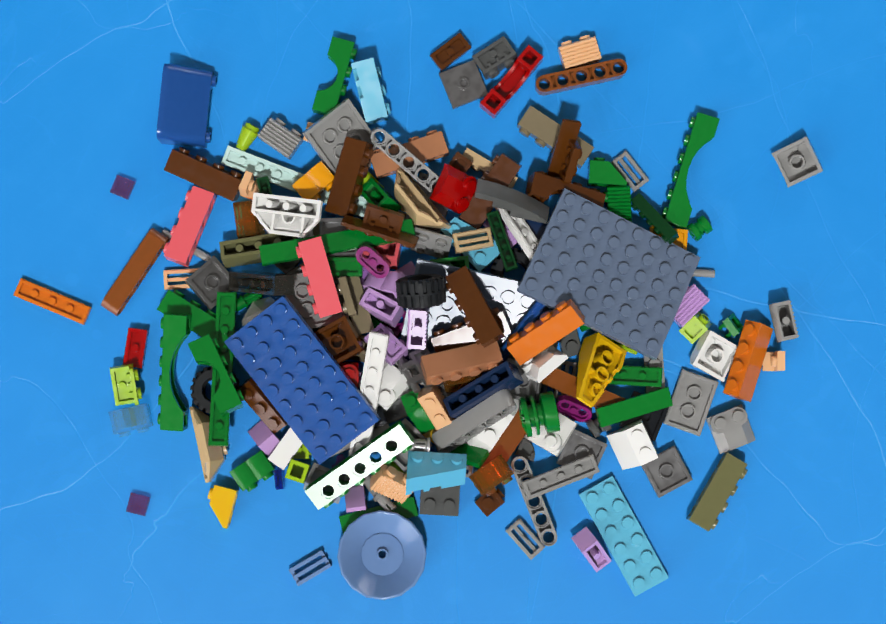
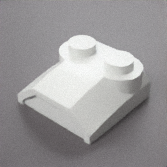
(713, 355)
(543, 364)
(392, 386)
(554, 441)

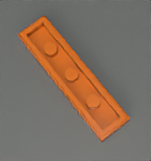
(52, 301)

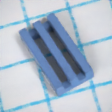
(324, 559)

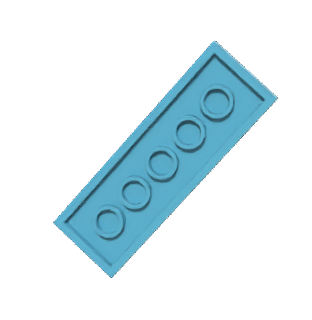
(623, 536)

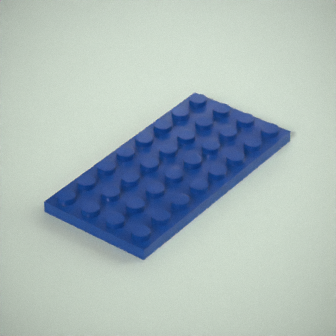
(302, 379)

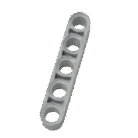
(402, 153)
(474, 421)
(534, 510)

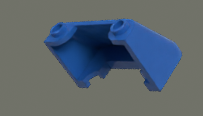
(184, 106)

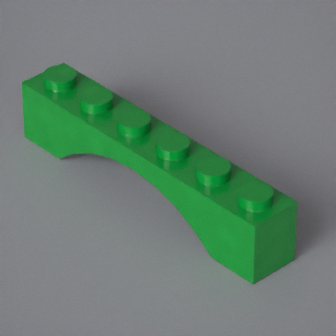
(679, 209)
(173, 411)

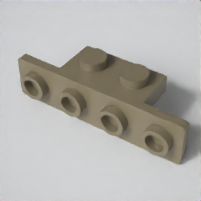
(353, 293)

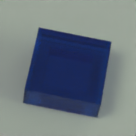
(279, 479)

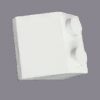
(632, 445)

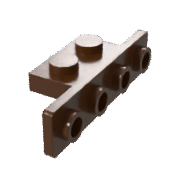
(566, 151)
(383, 224)

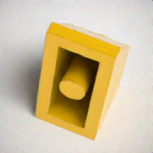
(223, 503)

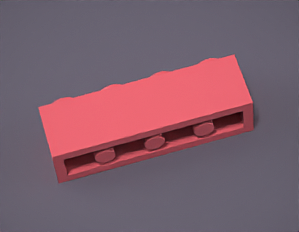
(190, 226)
(319, 277)

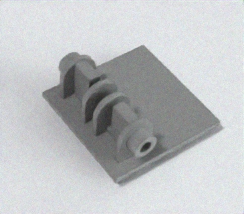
(432, 243)

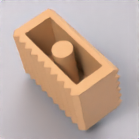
(579, 53)
(433, 405)
(390, 483)

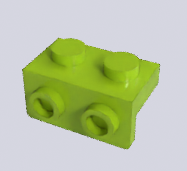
(124, 384)

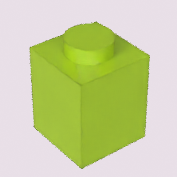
(297, 471)

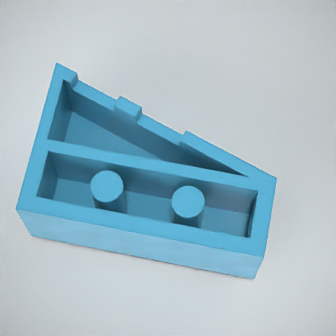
(370, 91)
(480, 258)
(434, 469)

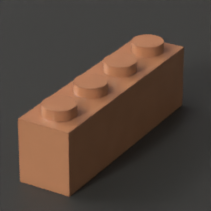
(425, 149)
(460, 362)

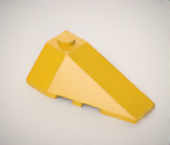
(596, 367)

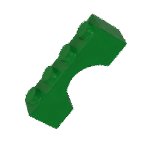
(341, 54)
(206, 353)

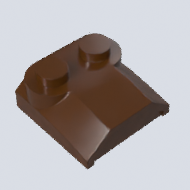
(341, 339)

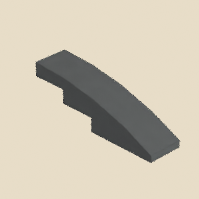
(510, 199)

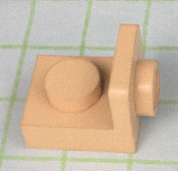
(248, 185)
(774, 361)

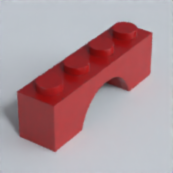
(511, 82)

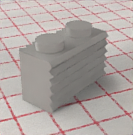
(280, 138)
(783, 321)

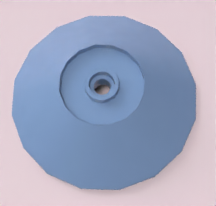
(375, 575)

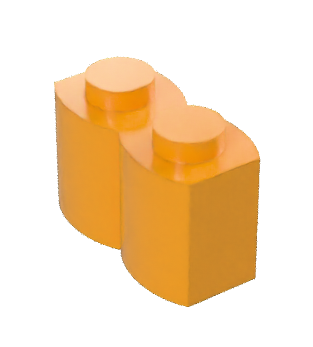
(314, 182)

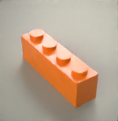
(545, 332)
(748, 360)

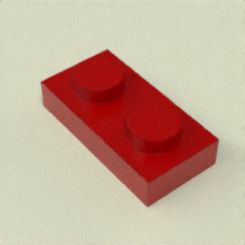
(135, 347)

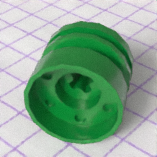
(539, 414)

